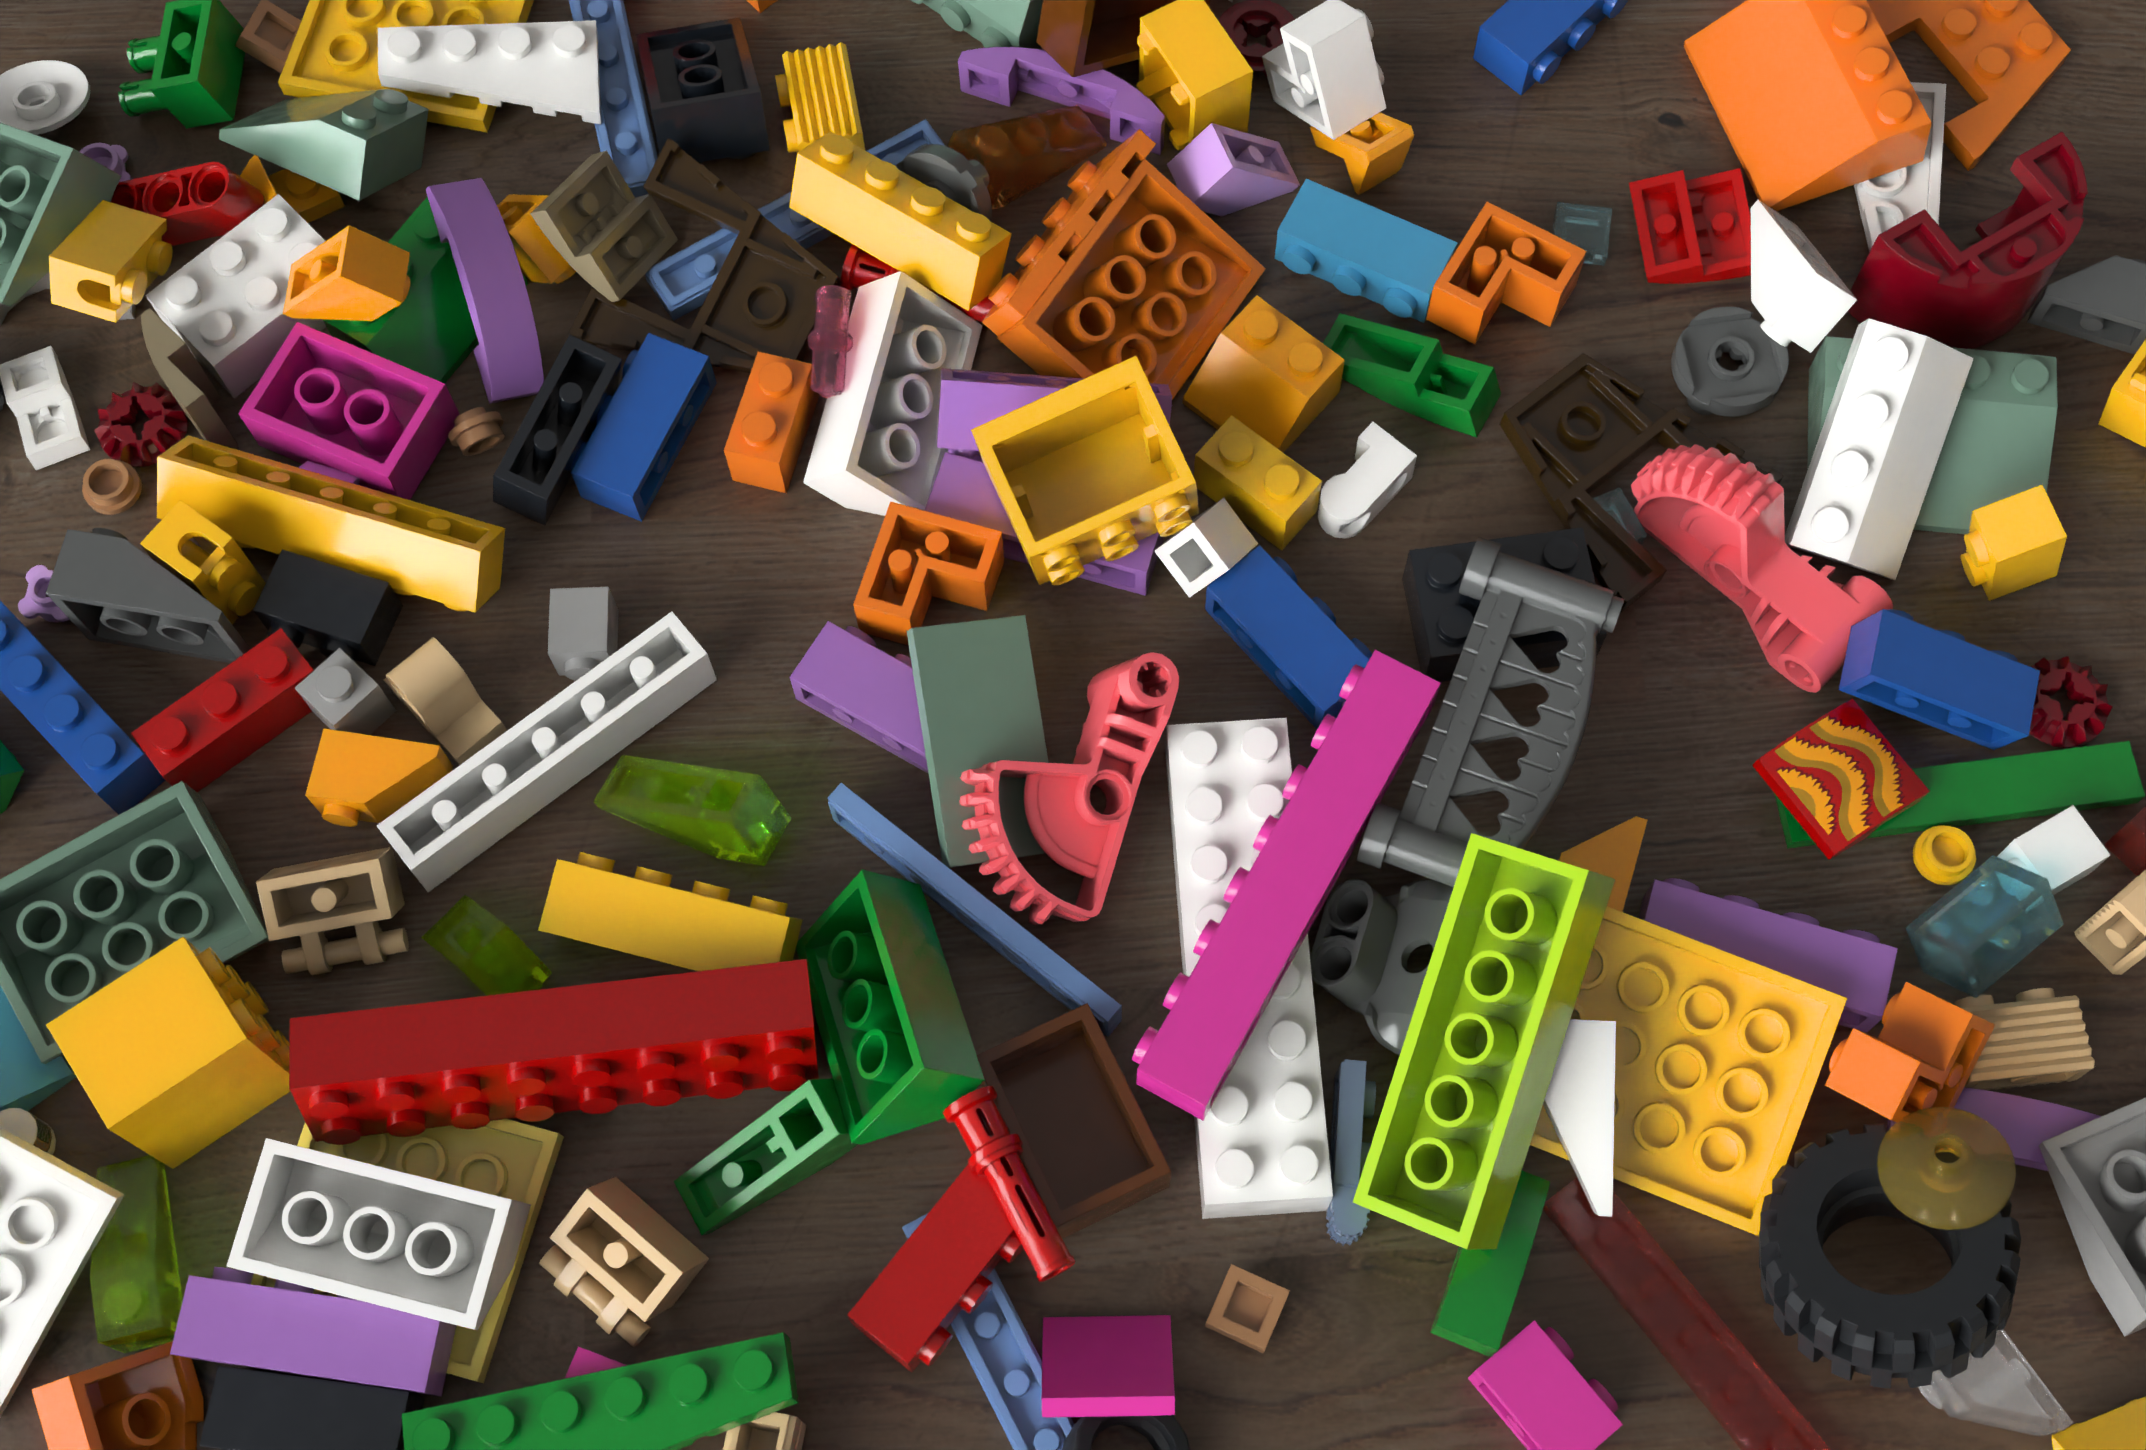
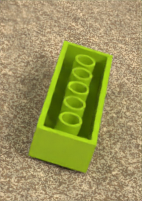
(1483, 1043)

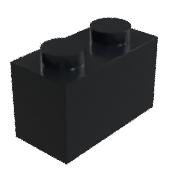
(328, 607)

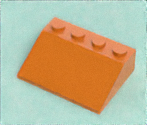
(1809, 96)
(1141, 284)

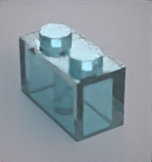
(1985, 926)

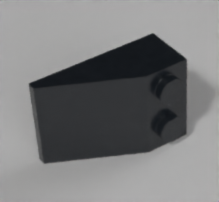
(704, 90)

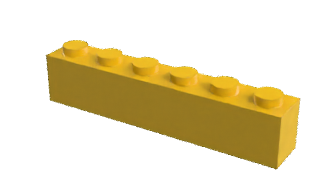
(335, 522)

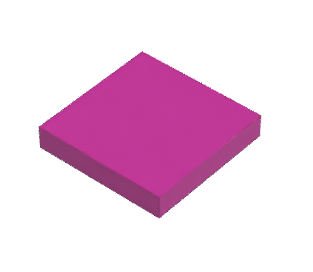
(1107, 1366)

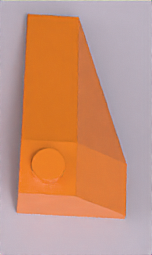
(124, 1405)

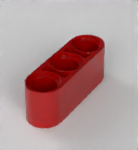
(195, 200)

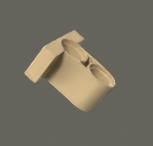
(444, 701)

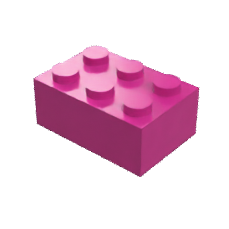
(350, 412)

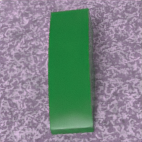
(1415, 374)
(1487, 1280)

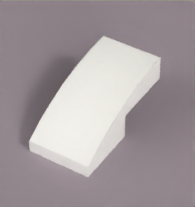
(43, 407)

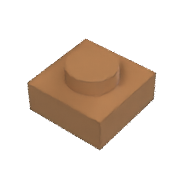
(269, 35)
(1247, 1308)

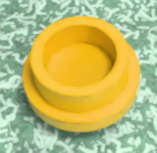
(1944, 855)

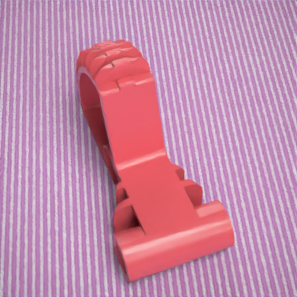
(1732, 533)
(1117, 740)

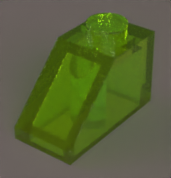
(485, 951)

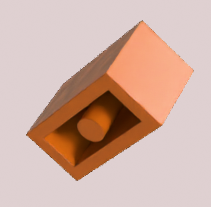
(771, 422)

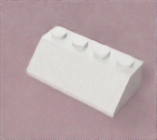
(883, 428)
(1878, 448)
(377, 1234)

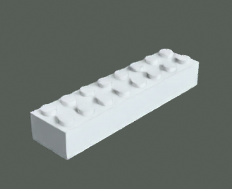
(1267, 1128)

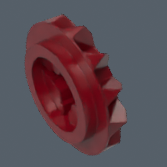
(1255, 18)
(164, 430)
(2083, 719)

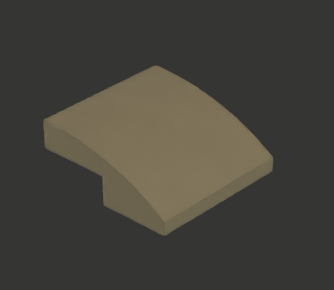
(604, 227)
(185, 379)

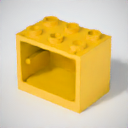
(1088, 472)
(175, 1052)

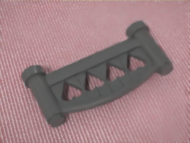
(1515, 602)

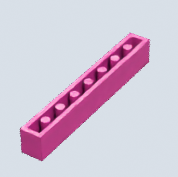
(1286, 885)

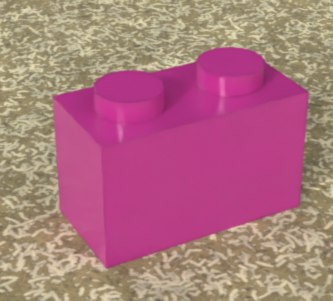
(1545, 1395)

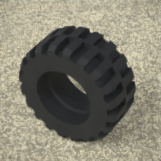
(1864, 1328)

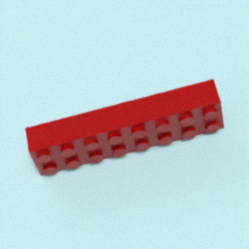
(553, 1051)

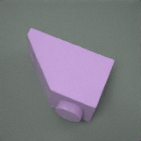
(1231, 170)

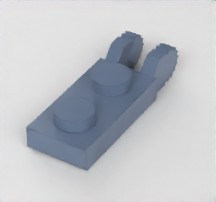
(1352, 1102)

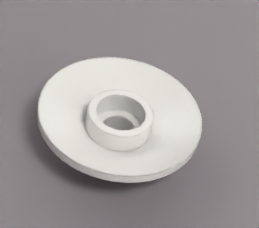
(42, 95)

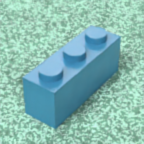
(1362, 250)

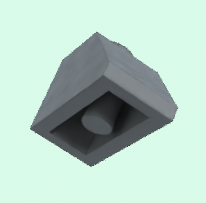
(2098, 304)

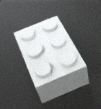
(234, 295)

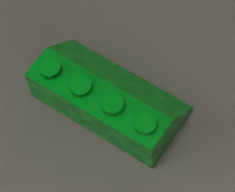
(887, 1009)

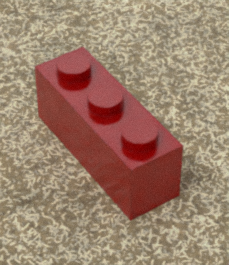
(228, 714)
(938, 1273)

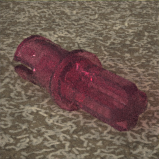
(830, 340)

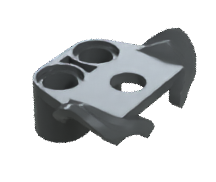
(1366, 949)

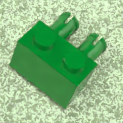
(192, 65)

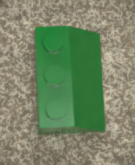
(433, 324)

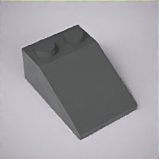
(133, 601)

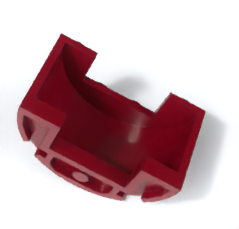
(1978, 294)

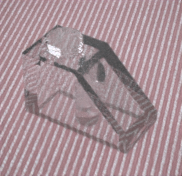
(1999, 1393)

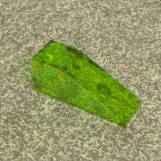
(700, 806)
(136, 1261)

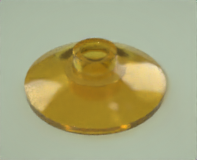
(1940, 1192)

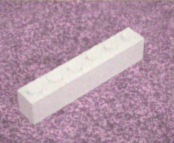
(548, 751)

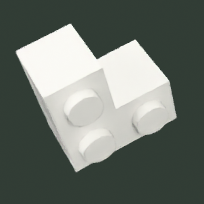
(1327, 69)

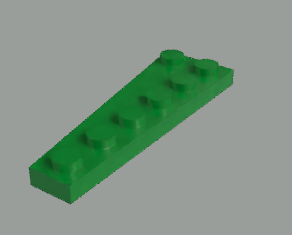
(622, 1408)

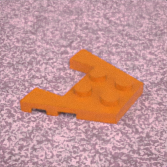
(1992, 48)

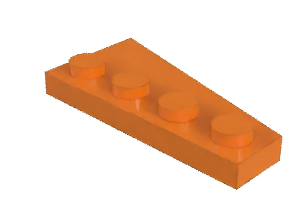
(1066, 226)

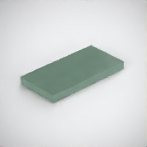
(975, 710)

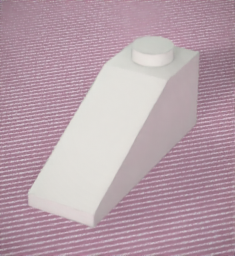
(1792, 282)
(1583, 1106)

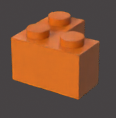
(1506, 264)
(922, 558)
(1916, 1059)

